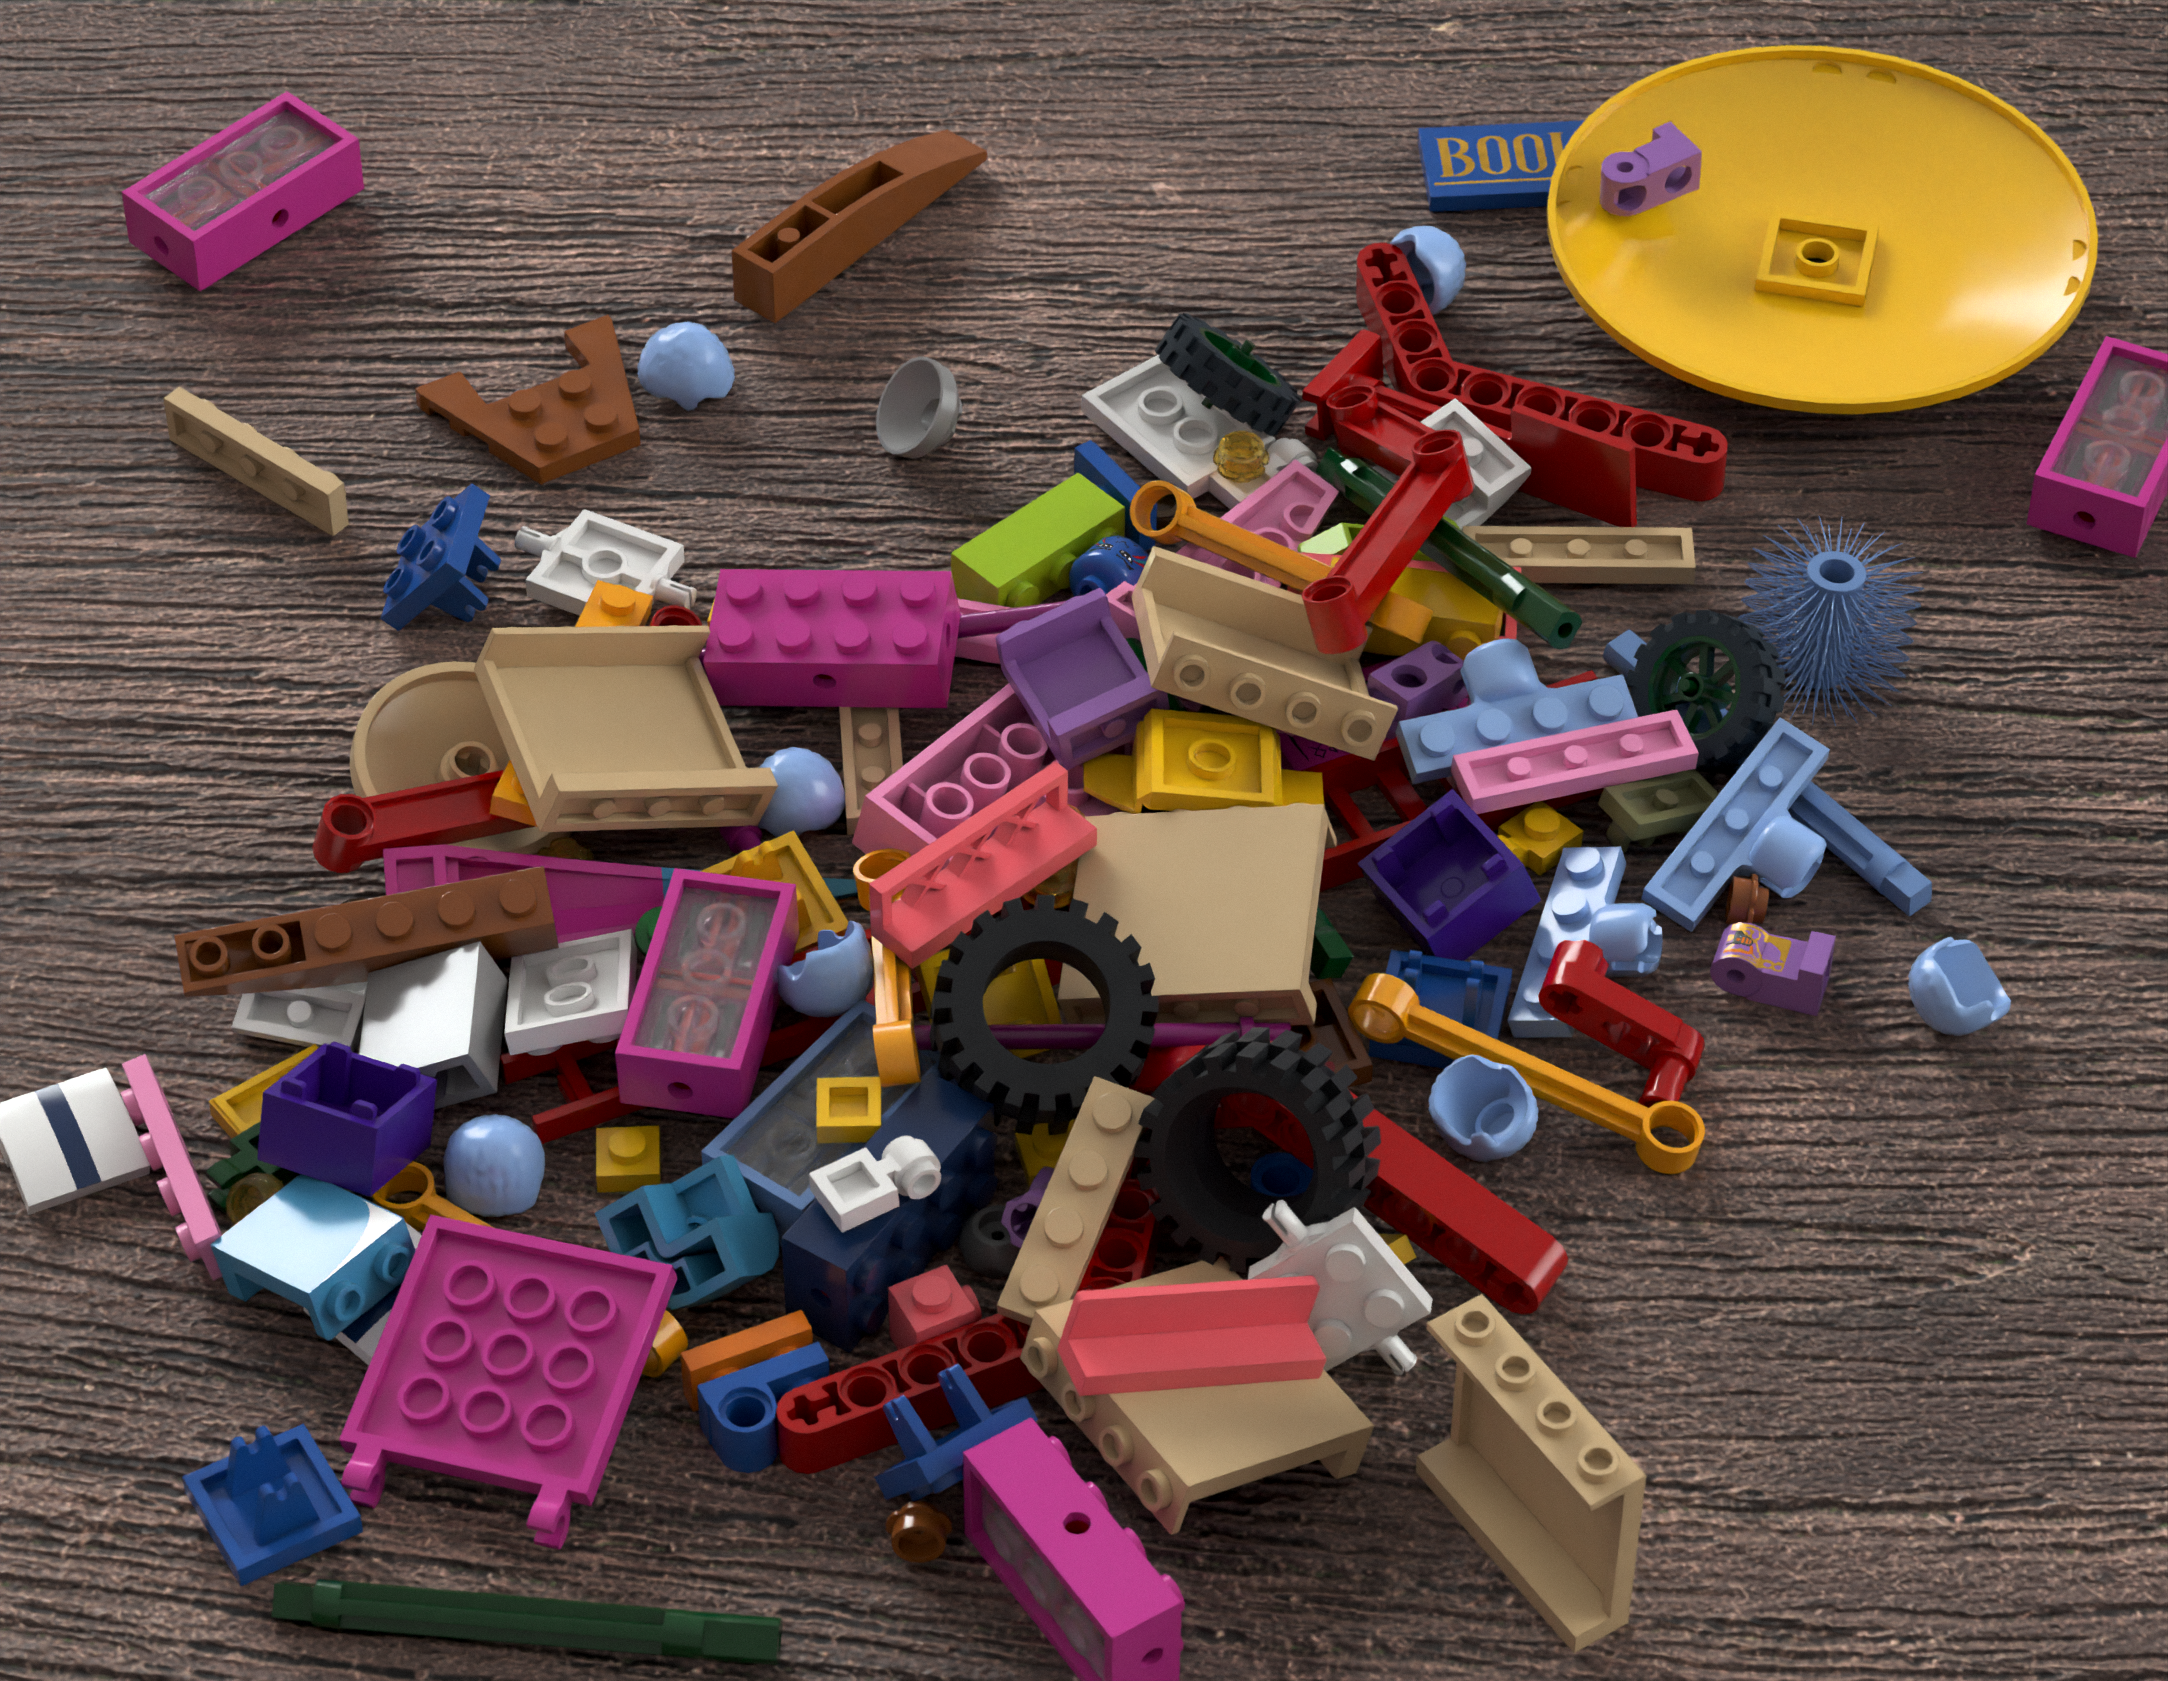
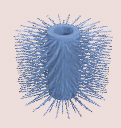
(1830, 617)

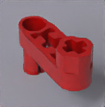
(1621, 1020)

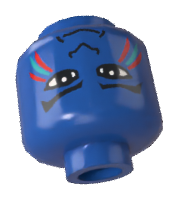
(1107, 565)

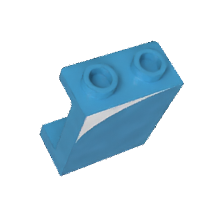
(317, 1251)

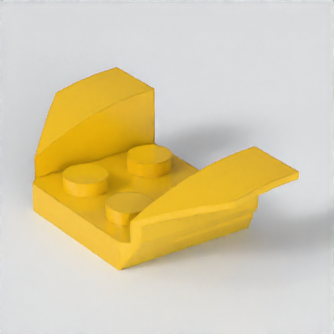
(1199, 765)

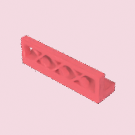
(982, 872)

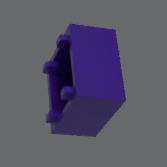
(1449, 880)
(347, 1119)

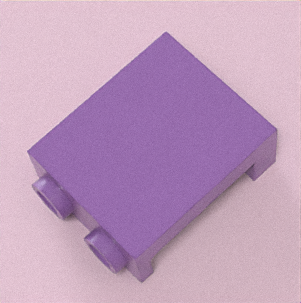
(1078, 678)

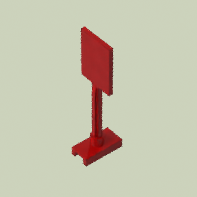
(1566, 460)

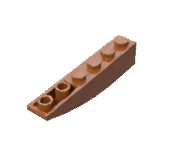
(845, 220)
(350, 939)

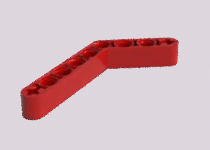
(1669, 452)
(1413, 1194)
(844, 1412)

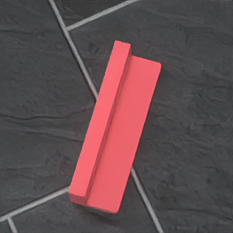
(1191, 1335)

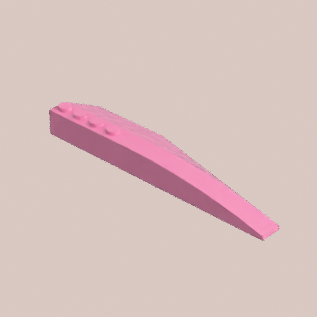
(1000, 743)

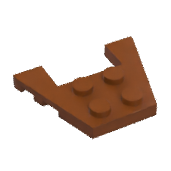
(554, 424)

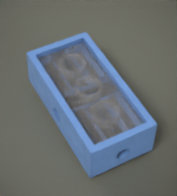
(778, 1130)

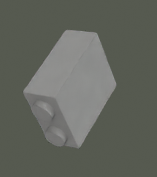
(440, 1018)

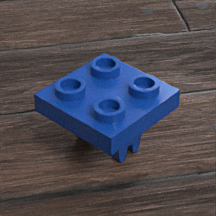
(437, 561)
(1454, 988)
(939, 1463)
(271, 1503)

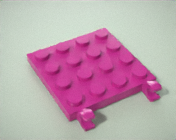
(506, 1367)

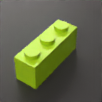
(1036, 546)

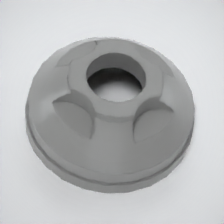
(909, 405)

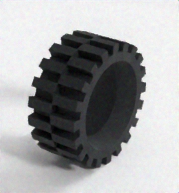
(1026, 1088)
(1194, 1178)

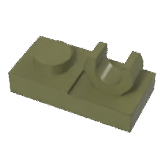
(1655, 807)

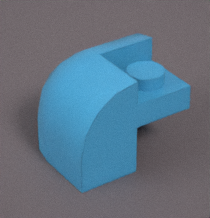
(700, 1227)

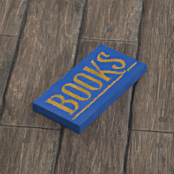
(1491, 164)

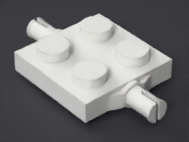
(602, 551)
(1362, 1283)

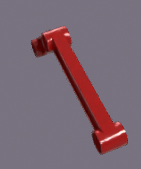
(1431, 478)
(427, 813)

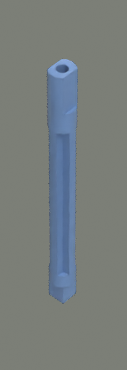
(1820, 813)

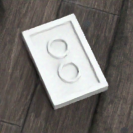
(1163, 424)
(571, 993)

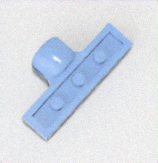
(1506, 709)
(1746, 832)
(1584, 909)

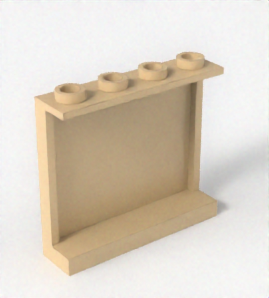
(1252, 655)
(617, 729)
(1214, 904)
(1201, 1439)
(1536, 1478)

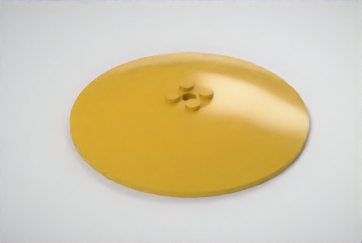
(1938, 209)

